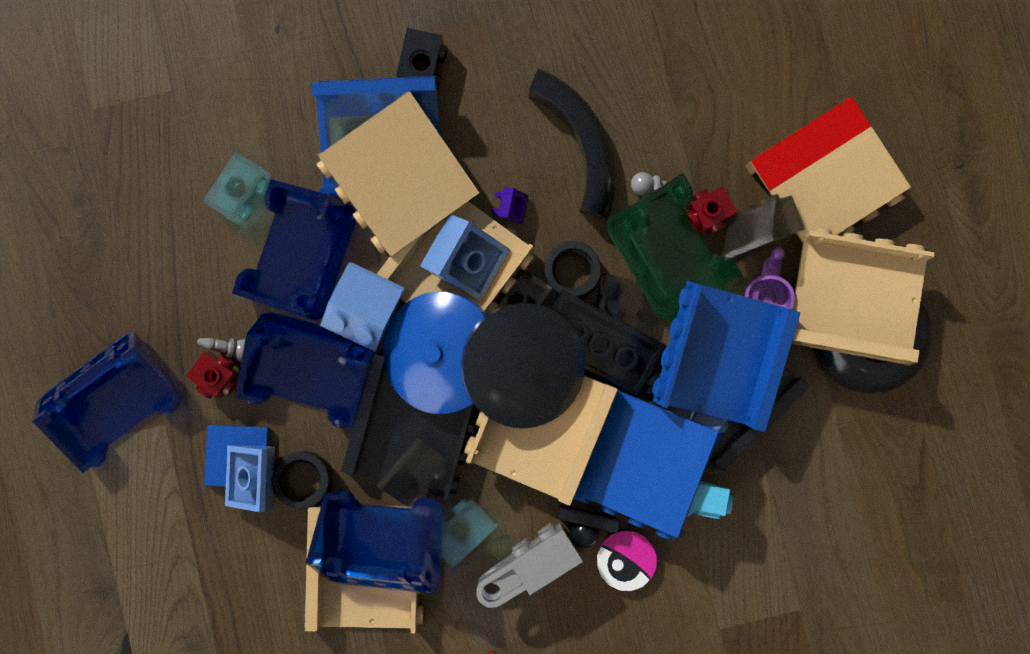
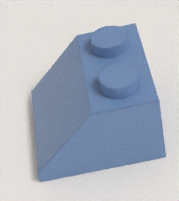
(465, 257)
(362, 306)

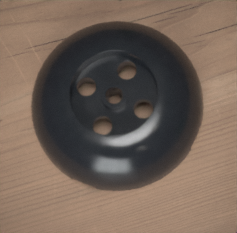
(876, 375)

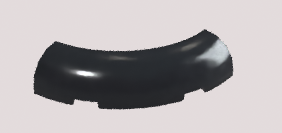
(589, 136)

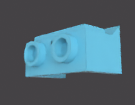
(711, 501)

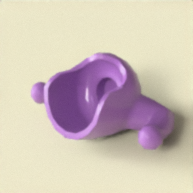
(771, 286)

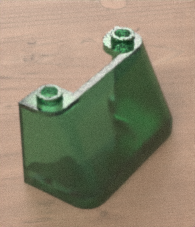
(666, 249)

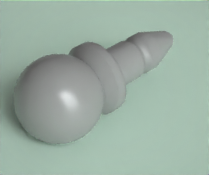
(643, 183)
(232, 349)

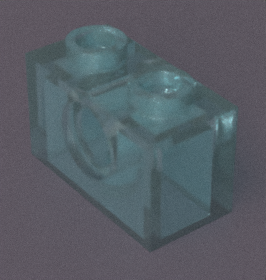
(238, 171)
(480, 524)

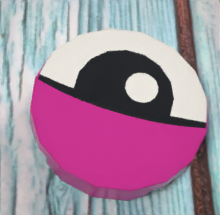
(626, 560)

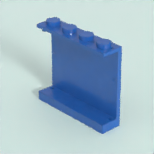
(725, 355)
(647, 465)

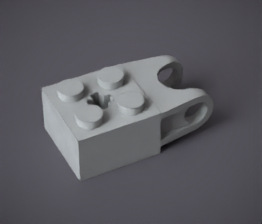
(530, 566)

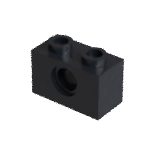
(420, 46)

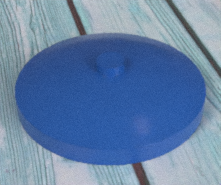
(426, 350)

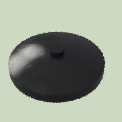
(523, 365)

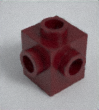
(717, 203)
(204, 375)

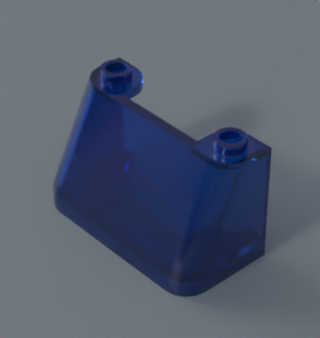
(300, 251)
(303, 365)
(104, 401)
(378, 544)

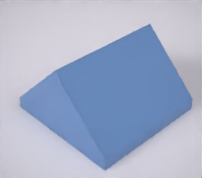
(249, 477)

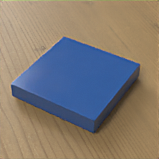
(216, 448)

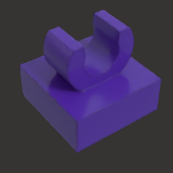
(512, 205)

